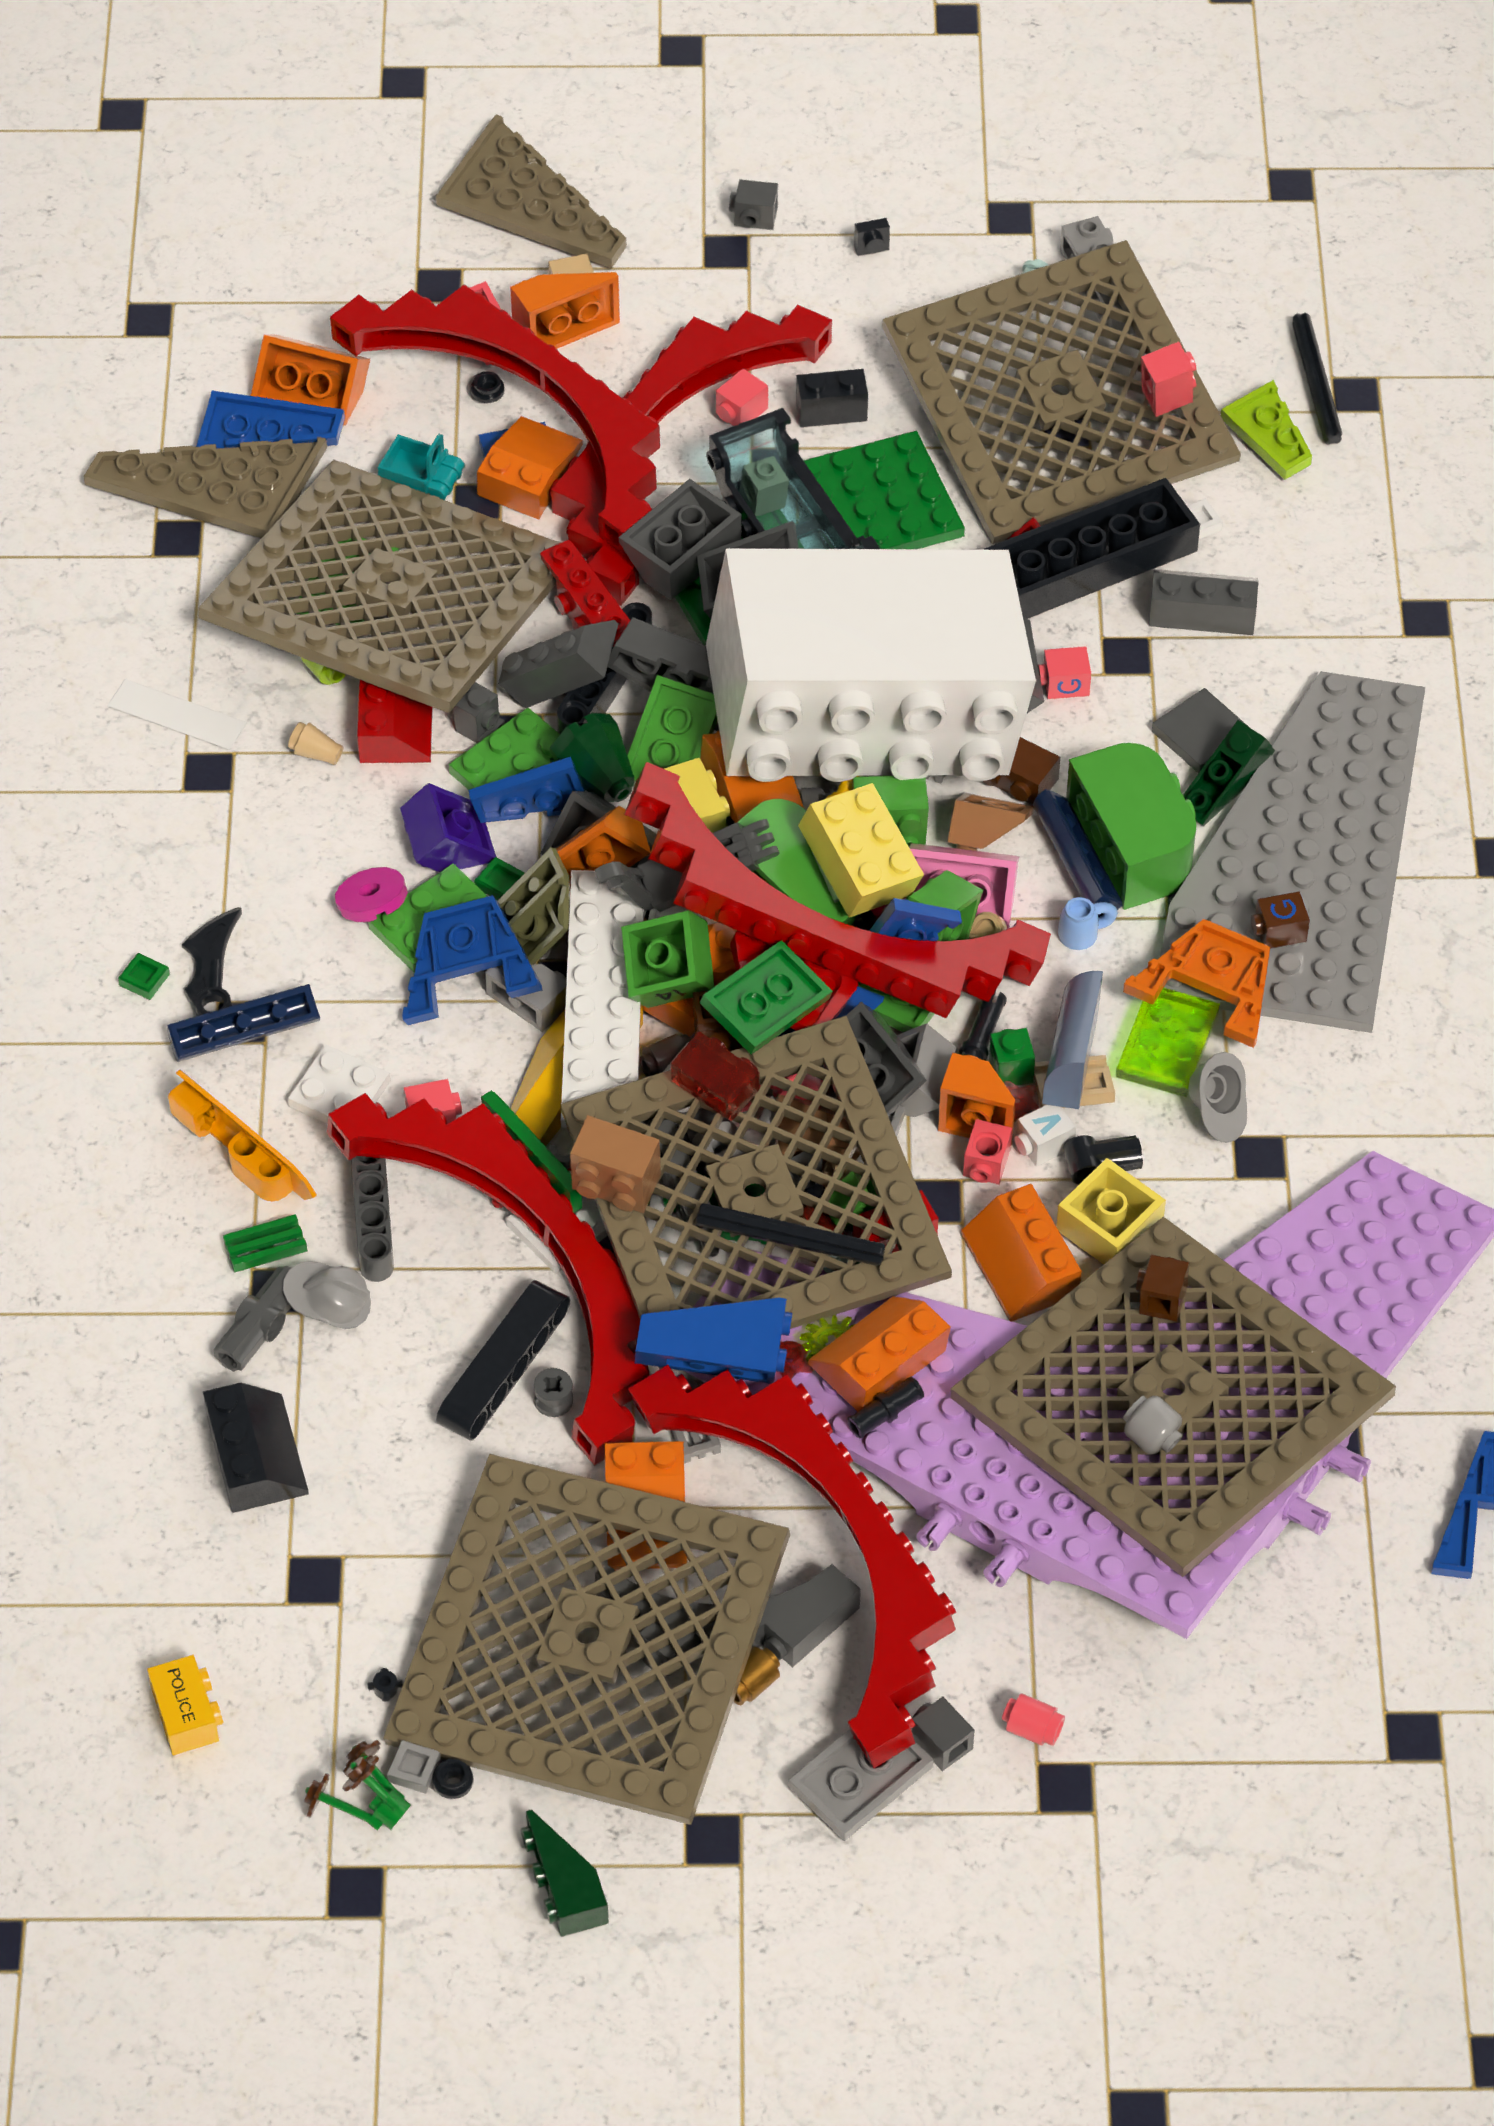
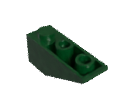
(1227, 771)
(570, 1880)

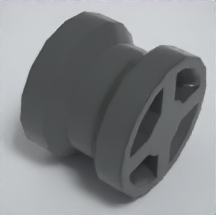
(553, 1402)

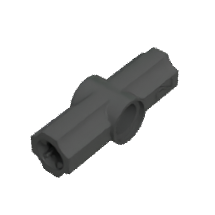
(256, 1321)

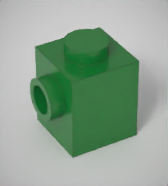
(1012, 1056)

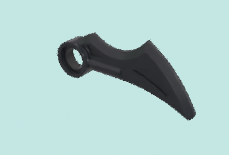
(208, 950)

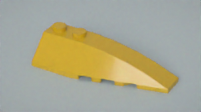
(541, 1088)

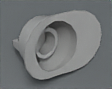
(1221, 1096)
(328, 1294)

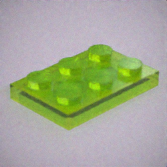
(1168, 1041)

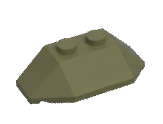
(539, 905)

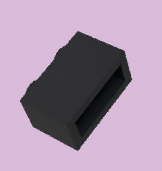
(831, 398)

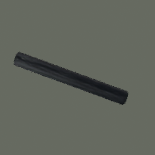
(1317, 378)
(790, 1234)

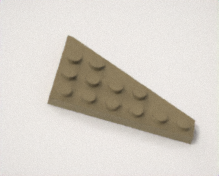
(228, 487)

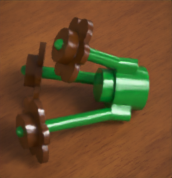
(387, 1805)

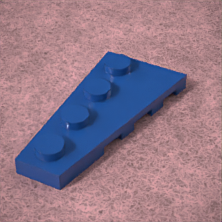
(247, 418)

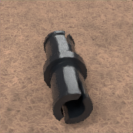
(885, 1407)

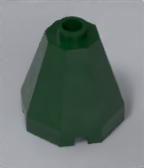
(597, 756)

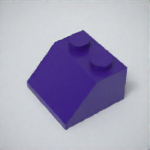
(445, 830)

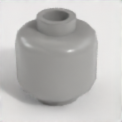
(1153, 1425)

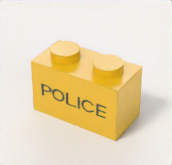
(184, 1704)

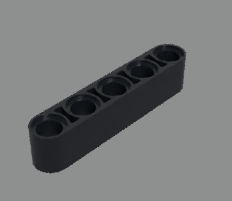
(599, 694)
(503, 1360)

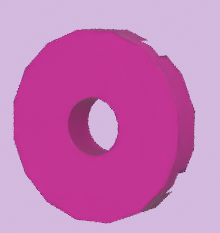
(370, 894)

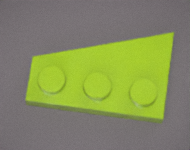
(1268, 429)

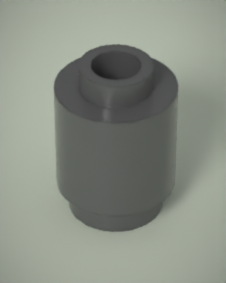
(661, 1053)

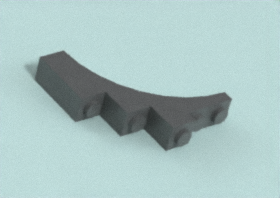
(789, 1626)

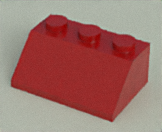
(392, 727)

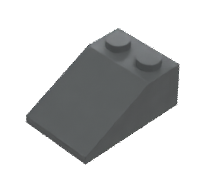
(711, 562)
(886, 1057)

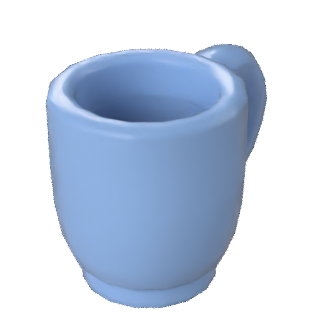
(1080, 922)

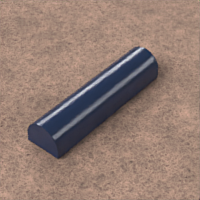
(1075, 849)
(243, 1023)

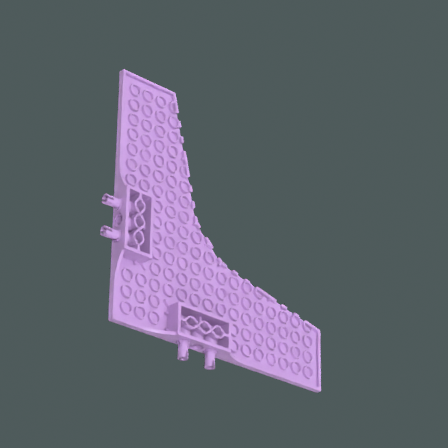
(1354, 1259)

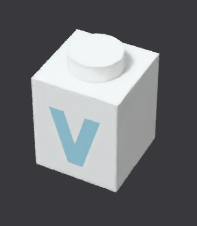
(1044, 1133)

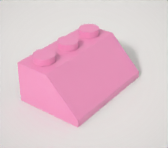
(989, 871)

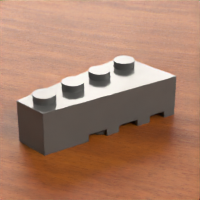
(651, 651)

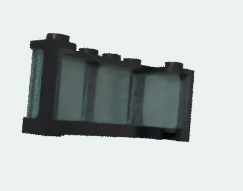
(807, 504)

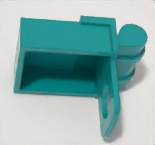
(422, 466)

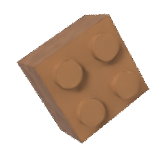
(615, 1164)

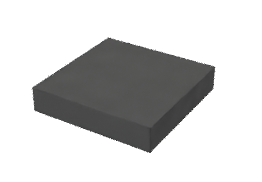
(1195, 728)

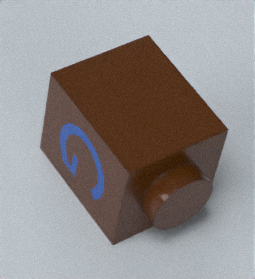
(1281, 920)

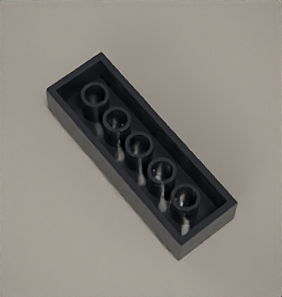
(1100, 546)

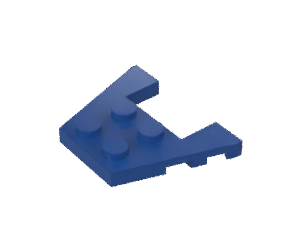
(464, 942)

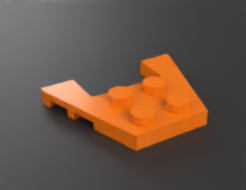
(1217, 964)

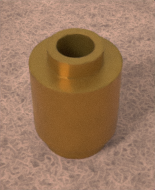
(758, 1675)

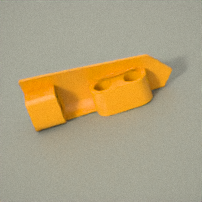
(206, 1116)

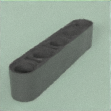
(369, 1211)

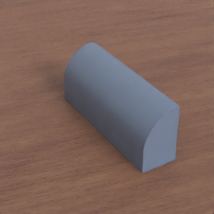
(1073, 1041)

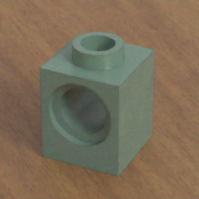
(764, 486)

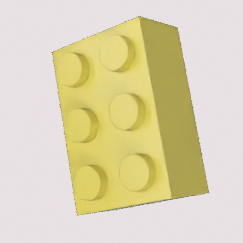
(860, 849)

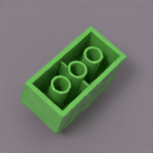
(1134, 820)
(795, 867)

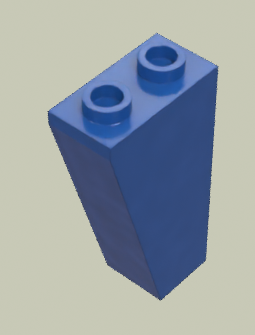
(718, 1338)

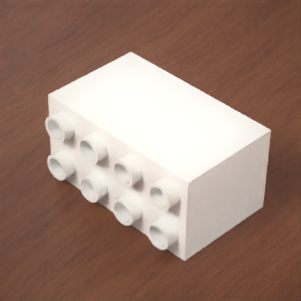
(869, 663)

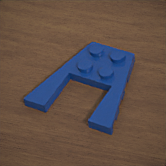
(1458, 1544)

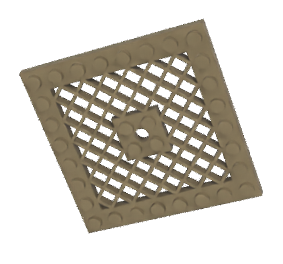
(1107, 271)
(438, 683)
(851, 1285)
(1174, 1534)
(566, 1767)

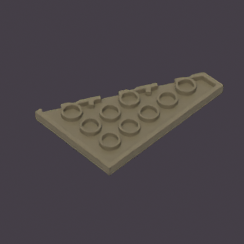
(515, 190)

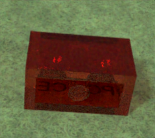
(715, 1075)

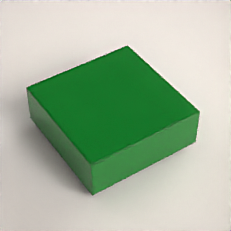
(144, 976)

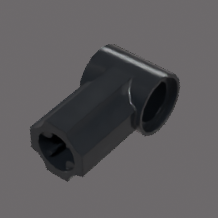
(1086, 1154)

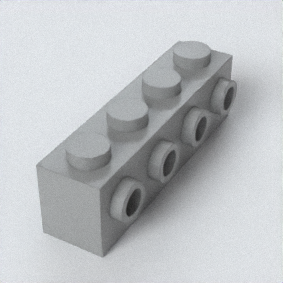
(1085, 237)

